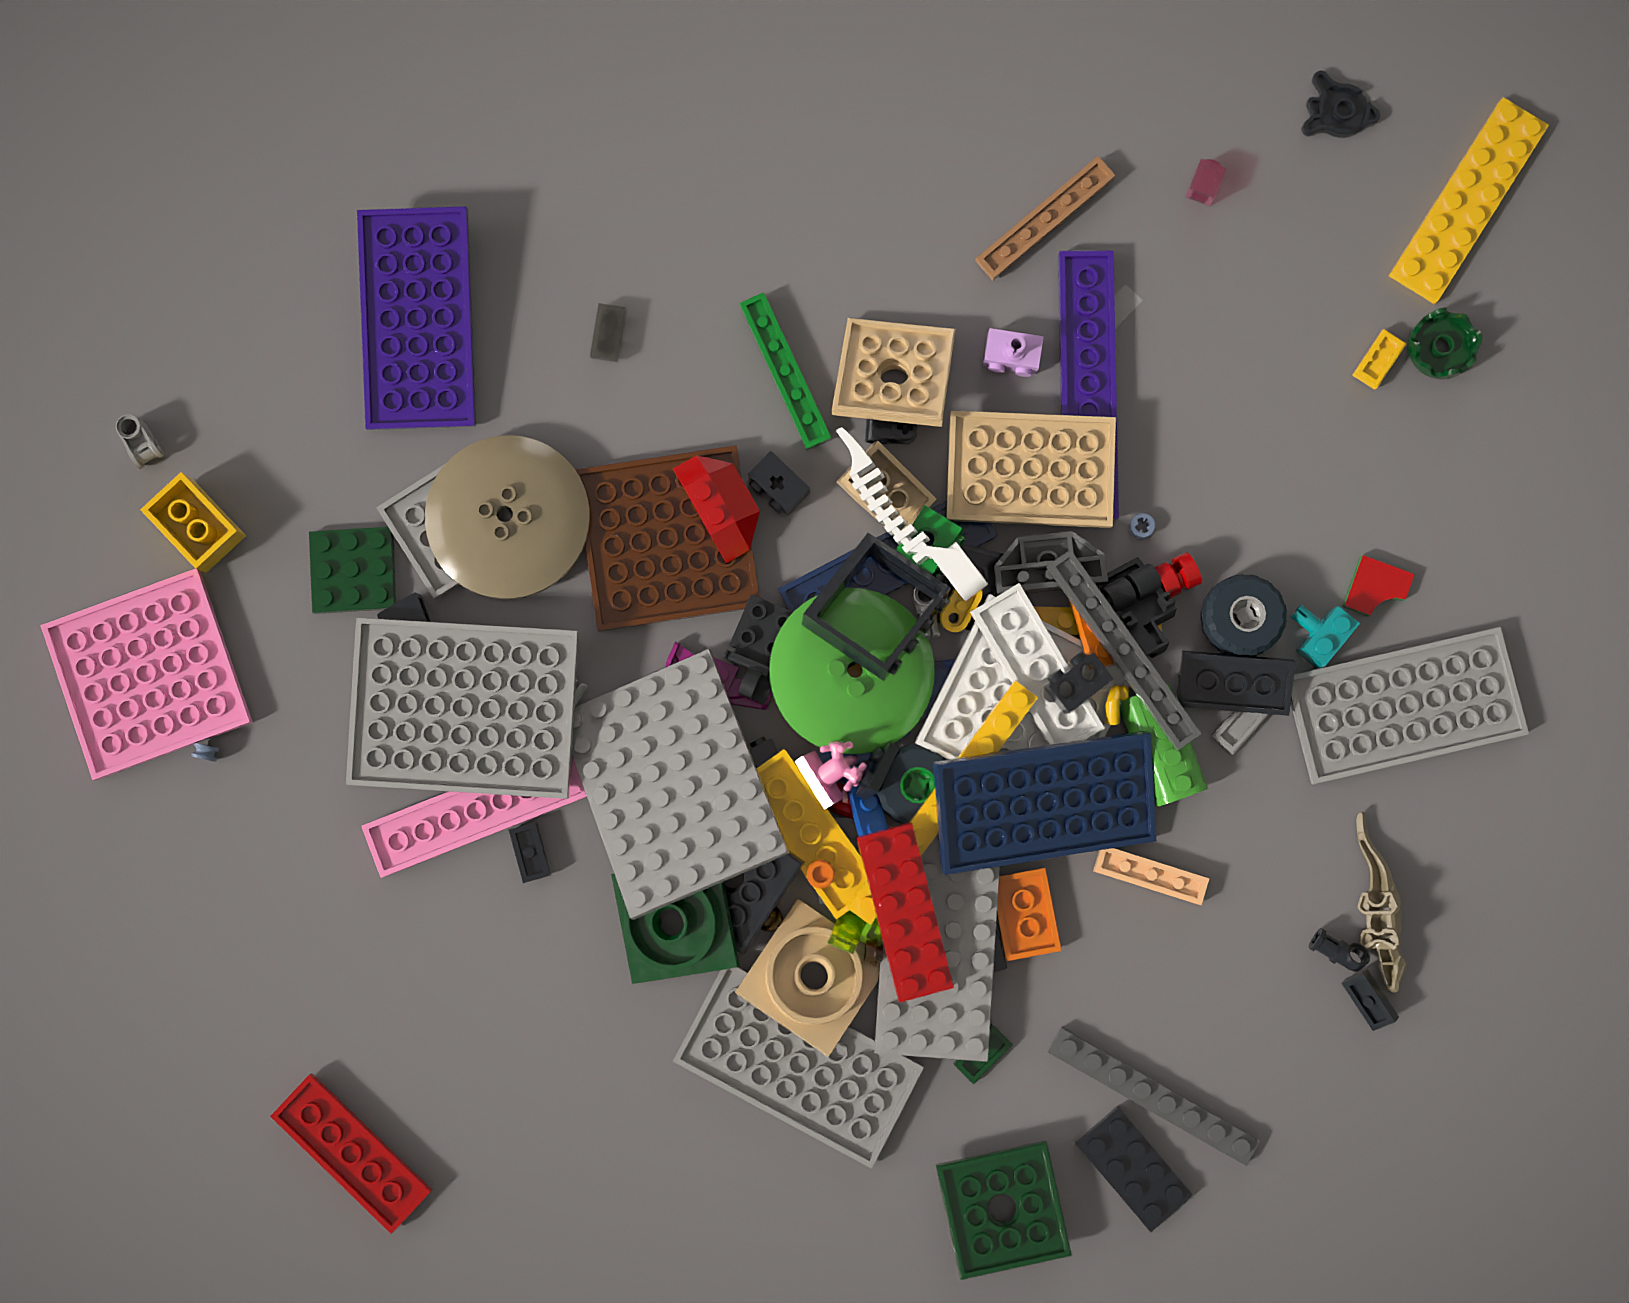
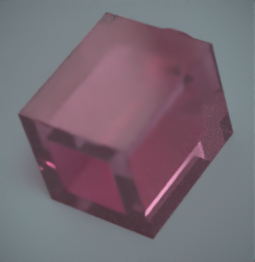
(1205, 181)

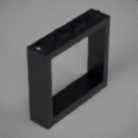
(907, 570)

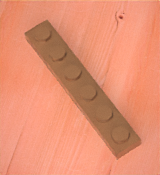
(1045, 218)

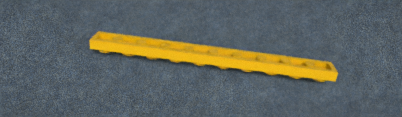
(986, 740)

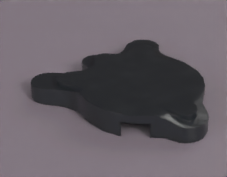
(1338, 110)

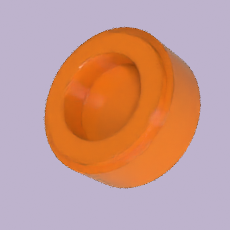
(820, 873)

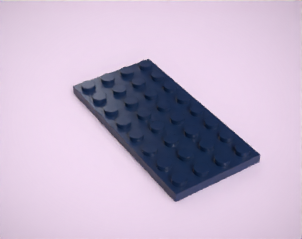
(1045, 802)

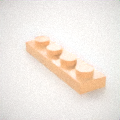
(1151, 875)

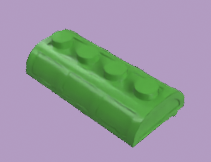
(1174, 772)

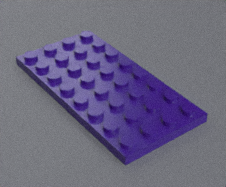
(416, 318)

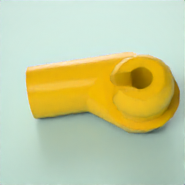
(1112, 707)

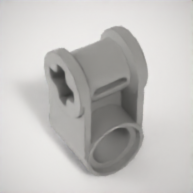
(141, 444)

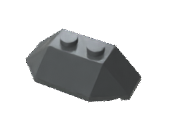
(1030, 555)

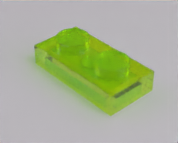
(847, 932)

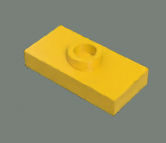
(1379, 359)

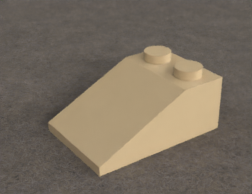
(903, 488)

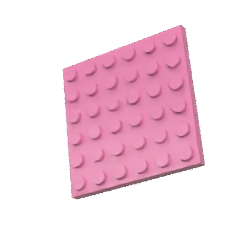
(146, 674)

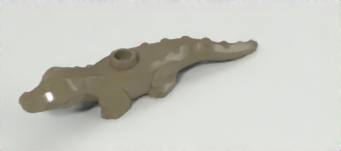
(1382, 911)

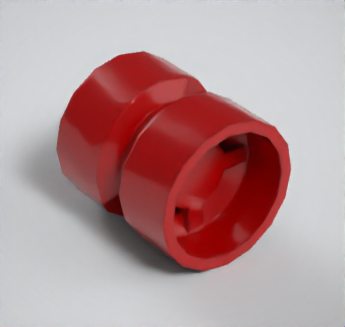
(1179, 574)

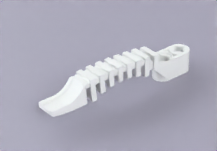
(950, 560)

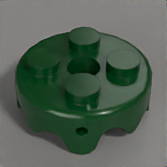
(1456, 331)

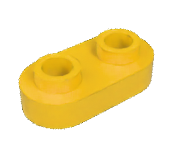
(961, 608)

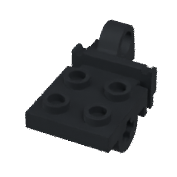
(1140, 603)
(754, 645)

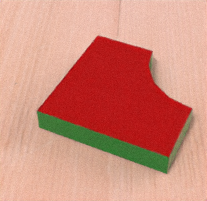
(1376, 583)

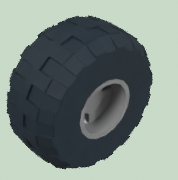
(1243, 615)

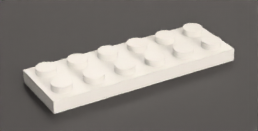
(1030, 658)

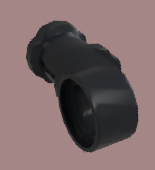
(1339, 951)

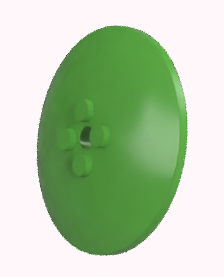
(829, 704)

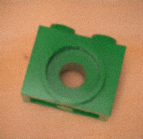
(944, 533)

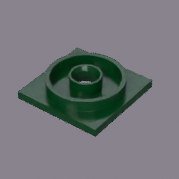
(700, 947)
(1034, 1231)

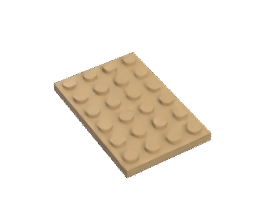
(1031, 469)

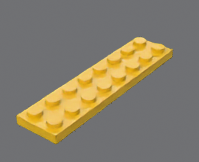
(1468, 200)

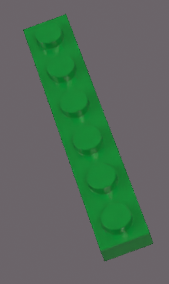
(785, 371)

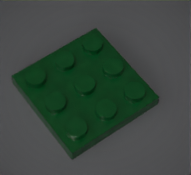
(352, 570)

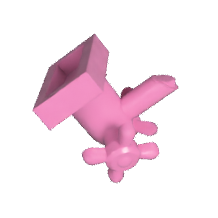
(823, 776)

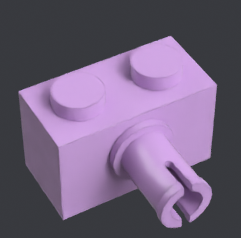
(1012, 352)

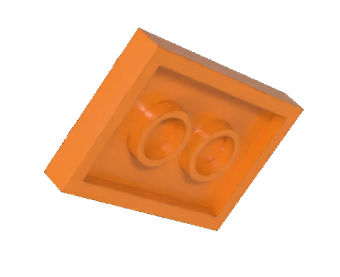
(1026, 915)

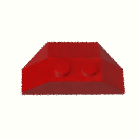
(721, 503)

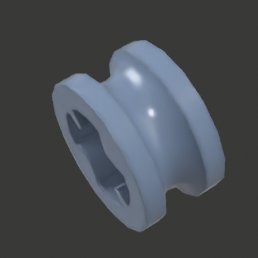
(1149, 530)
(205, 752)

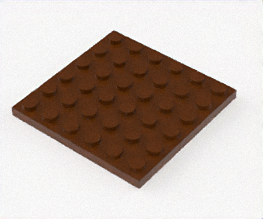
(652, 550)

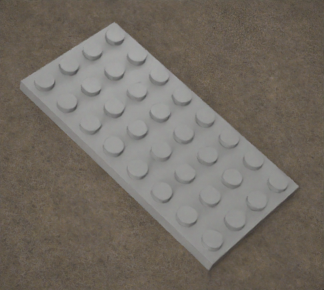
(1406, 705)
(957, 1019)
(837, 1099)

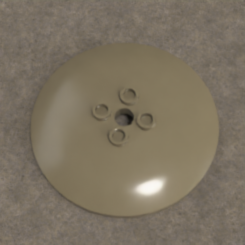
(515, 555)

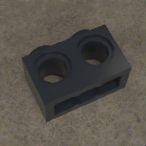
(1081, 688)

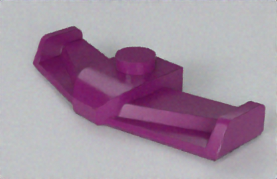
(727, 672)

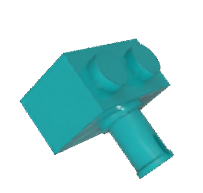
(1324, 634)

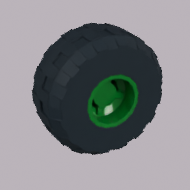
(908, 782)

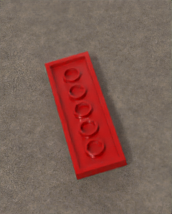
(905, 912)
(351, 1153)

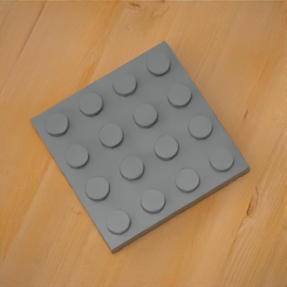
(406, 520)

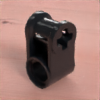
(889, 432)

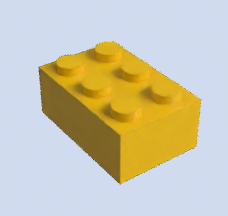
(193, 522)

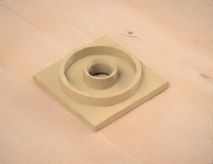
(881, 346)
(777, 987)

